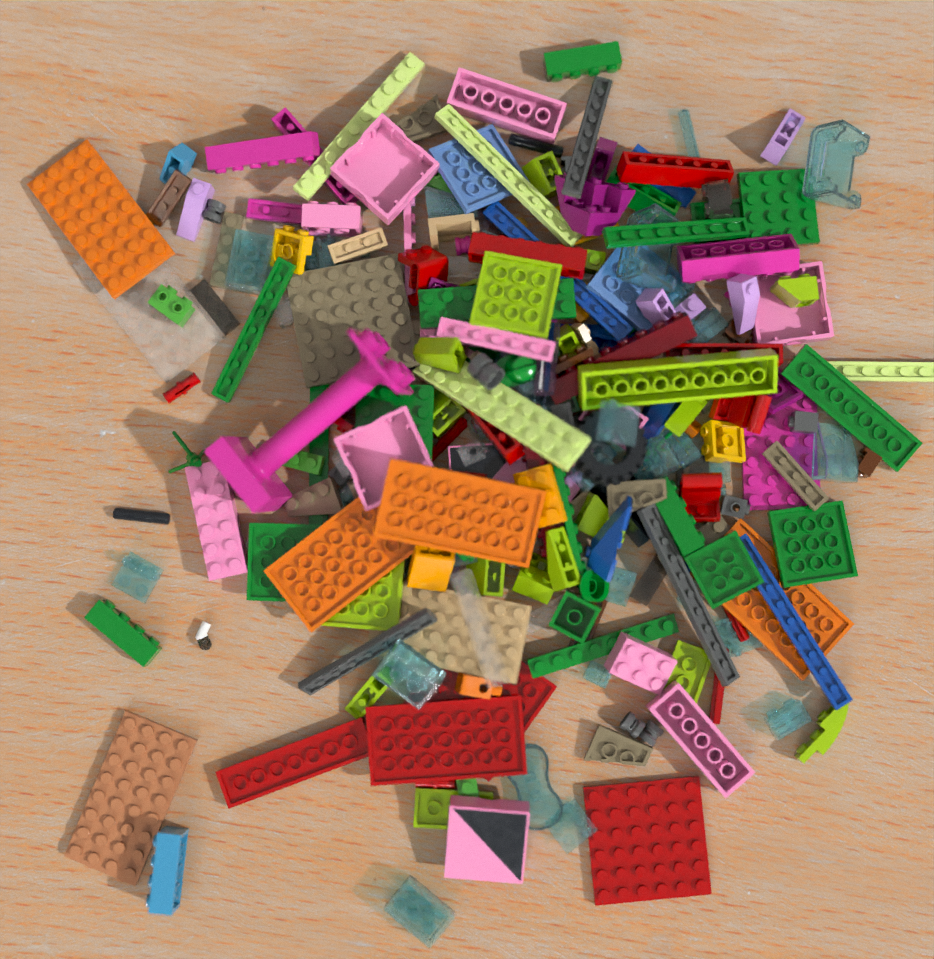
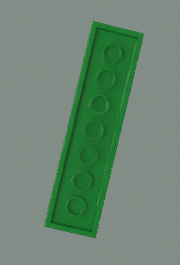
(458, 302)
(851, 407)

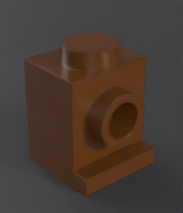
(730, 334)
(867, 462)

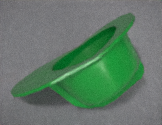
(517, 369)
(593, 587)

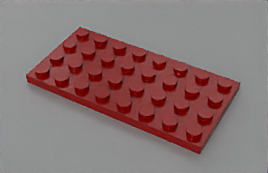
(446, 740)

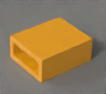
(430, 568)

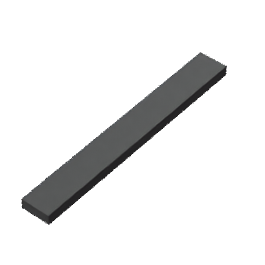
(587, 137)
(367, 651)

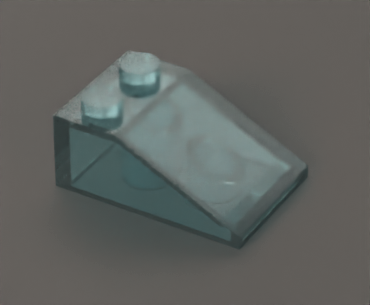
(834, 455)

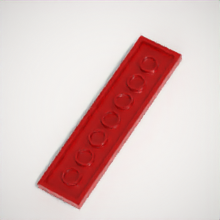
(294, 762)

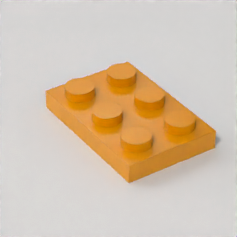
(543, 478)

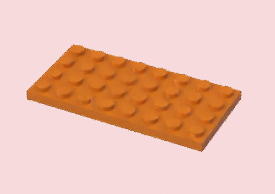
(101, 219)
(459, 512)
(335, 564)
(819, 615)

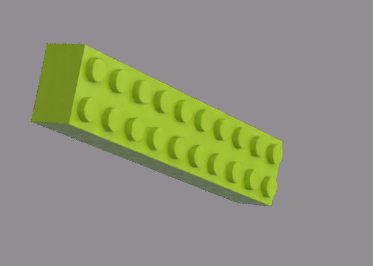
(678, 378)

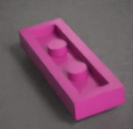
(274, 211)

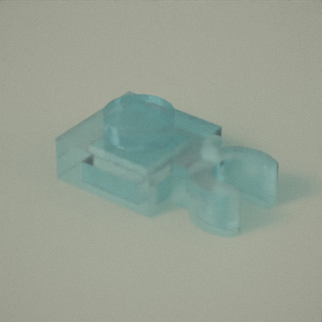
(323, 254)

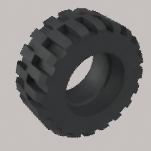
(604, 473)

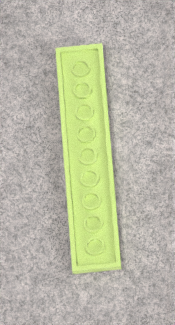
(511, 414)

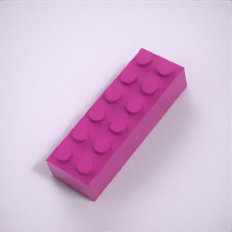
(735, 257)

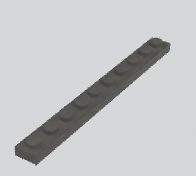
(688, 594)

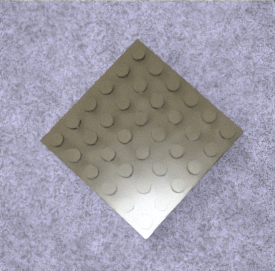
(345, 297)

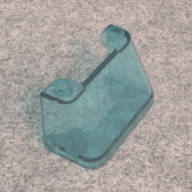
(832, 162)
(648, 264)

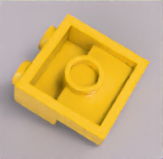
(292, 246)
(723, 442)

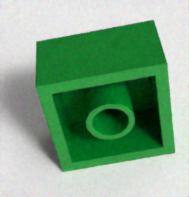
(575, 616)

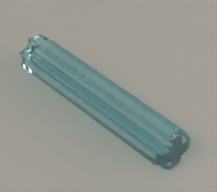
(688, 133)

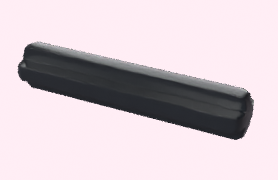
(535, 145)
(141, 516)

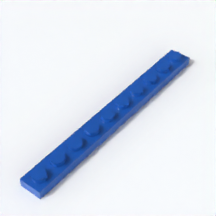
(586, 299)
(798, 632)

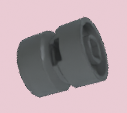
(485, 371)

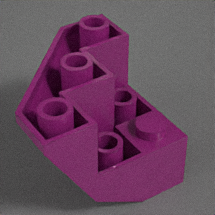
(598, 206)

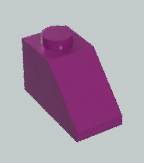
(602, 158)

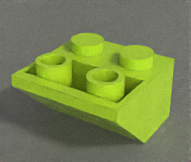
(542, 173)
(796, 291)
(446, 413)
(488, 576)
(534, 581)

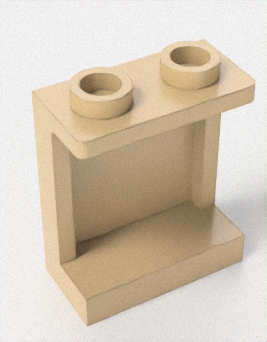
(447, 227)

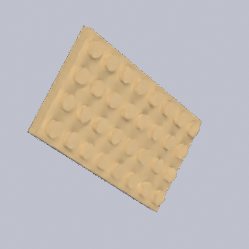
(448, 639)

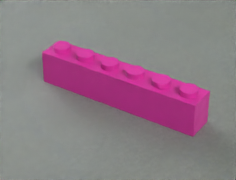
(287, 124)
(262, 151)

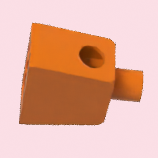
(469, 685)

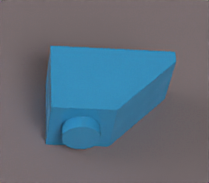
(179, 158)

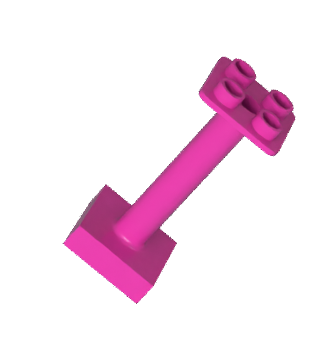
(253, 470)

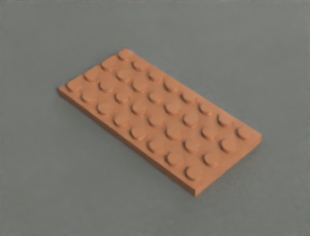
(130, 798)

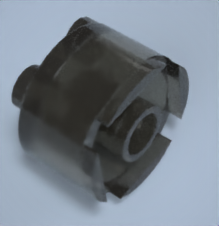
(717, 198)

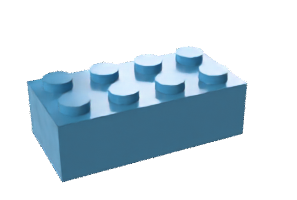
(167, 870)

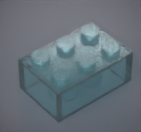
(249, 262)
(409, 674)
(419, 911)

